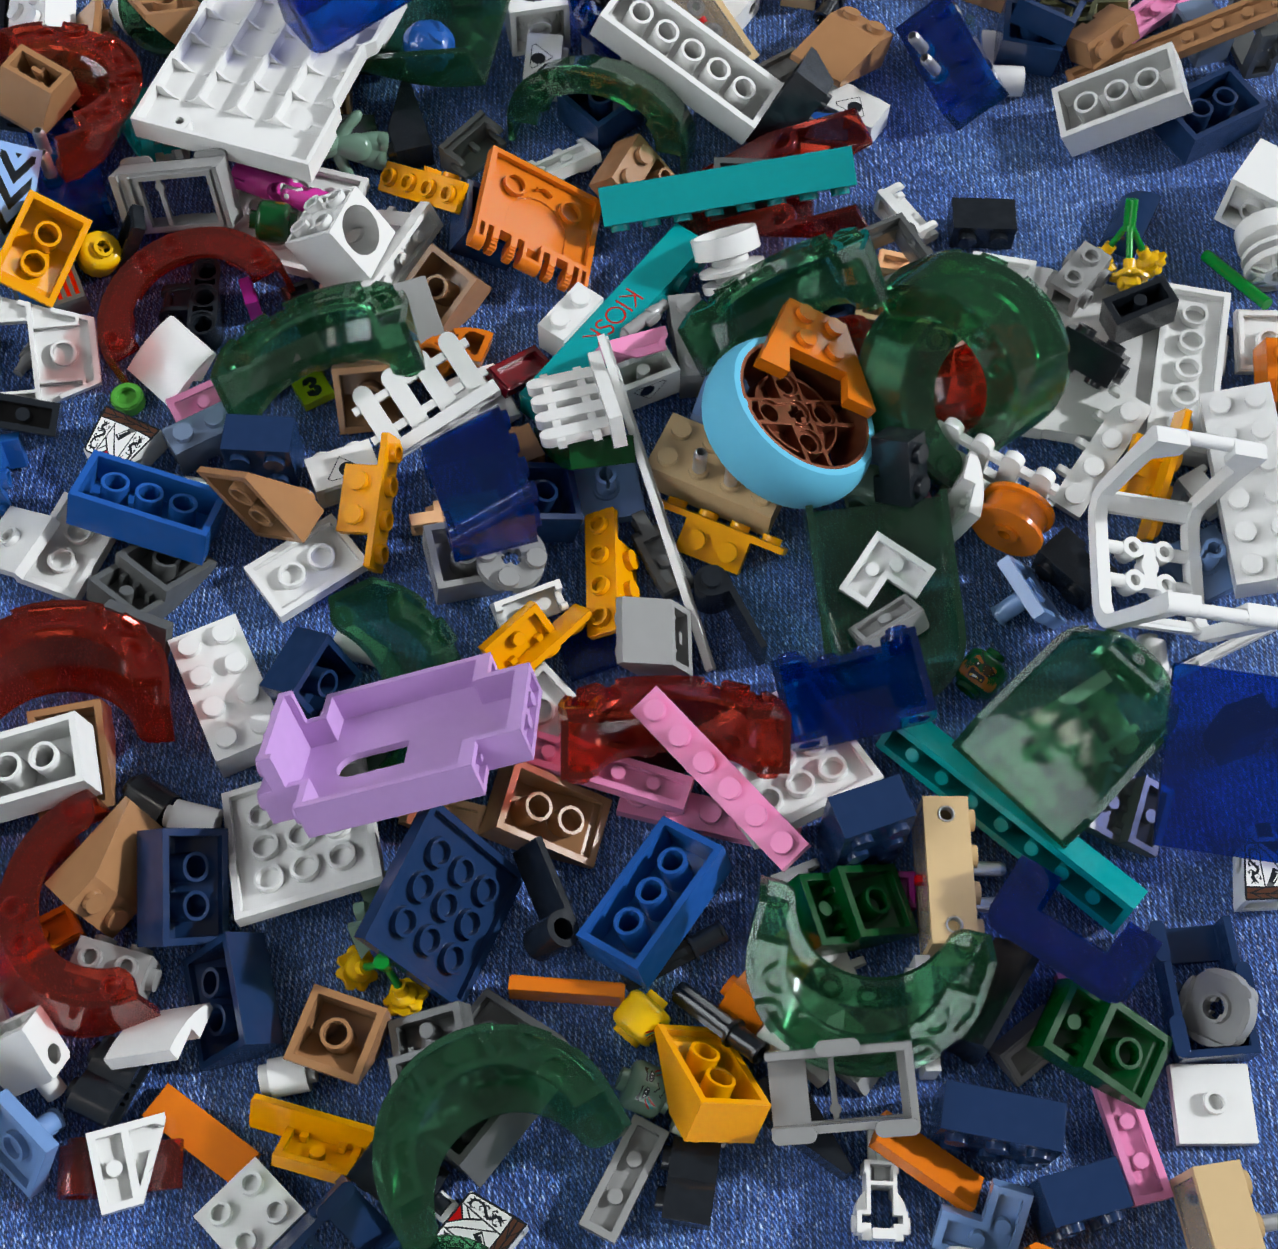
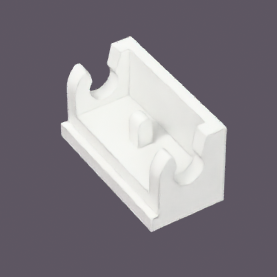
(891, 203)
(546, 596)

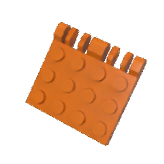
(538, 216)

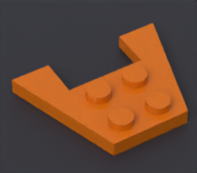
(820, 344)

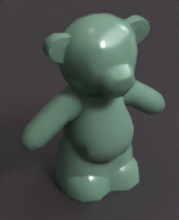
(364, 148)

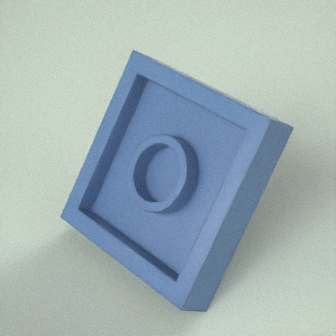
(609, 487)
(1215, 565)
(1028, 596)
(27, 1143)

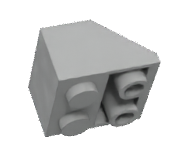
(653, 636)

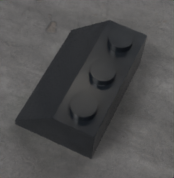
(799, 97)
(1009, 980)

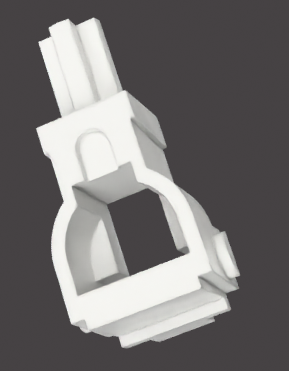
(881, 1176)

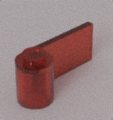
(77, 1178)

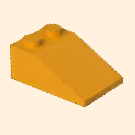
(41, 248)
(709, 1087)

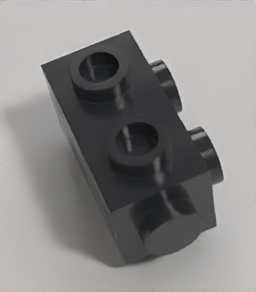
(1098, 361)

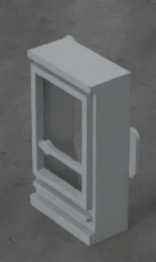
(212, 163)
(791, 1095)

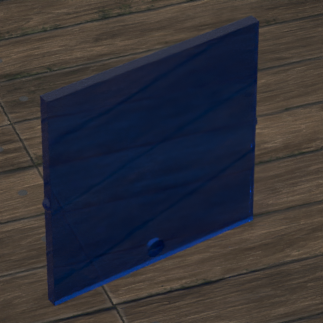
(1220, 764)

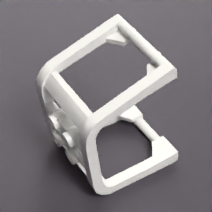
(1167, 595)

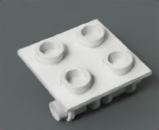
(250, 1210)

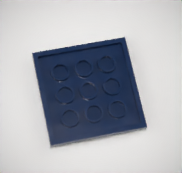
(441, 905)

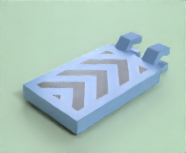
(18, 175)

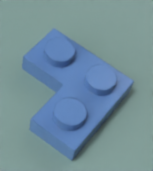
(997, 1227)

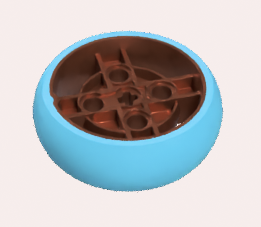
(783, 430)

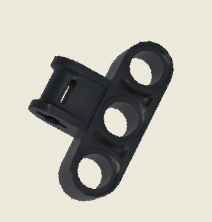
(199, 303)

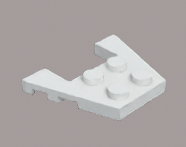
(61, 349)

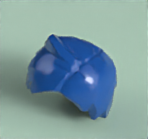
(427, 36)

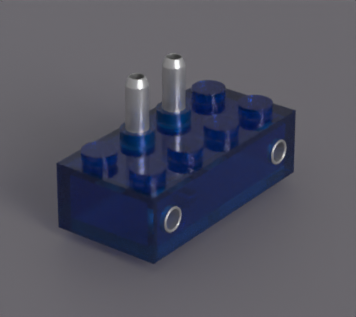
(952, 62)
(86, 195)

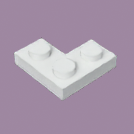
(883, 562)

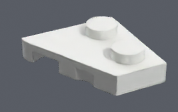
(124, 1161)

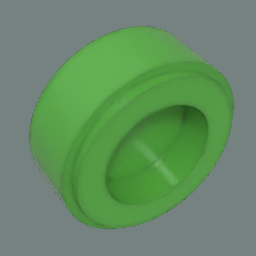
(128, 398)

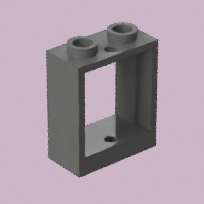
(1253, 50)
(903, 233)

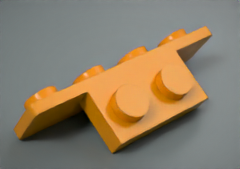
(417, 185)
(1156, 476)
(368, 501)
(716, 541)
(609, 571)
(532, 637)
(310, 1139)

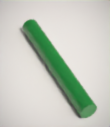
(1236, 280)

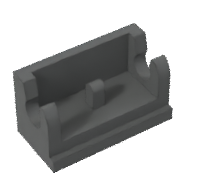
(467, 148)

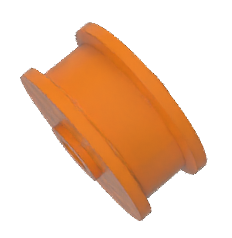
(1014, 519)

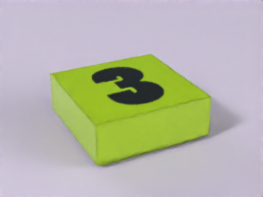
(313, 390)

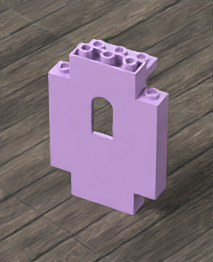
(450, 716)

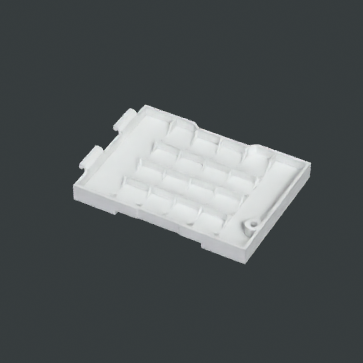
(255, 88)
(1165, 364)

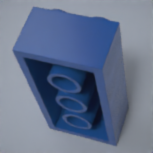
(145, 507)
(655, 902)

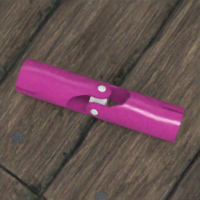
(267, 186)

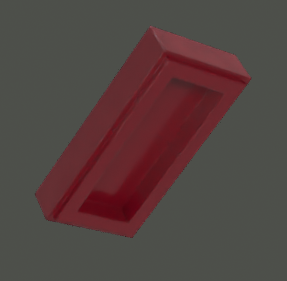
(514, 372)

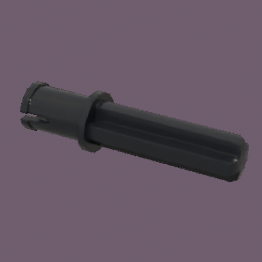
(689, 949)
(730, 1031)

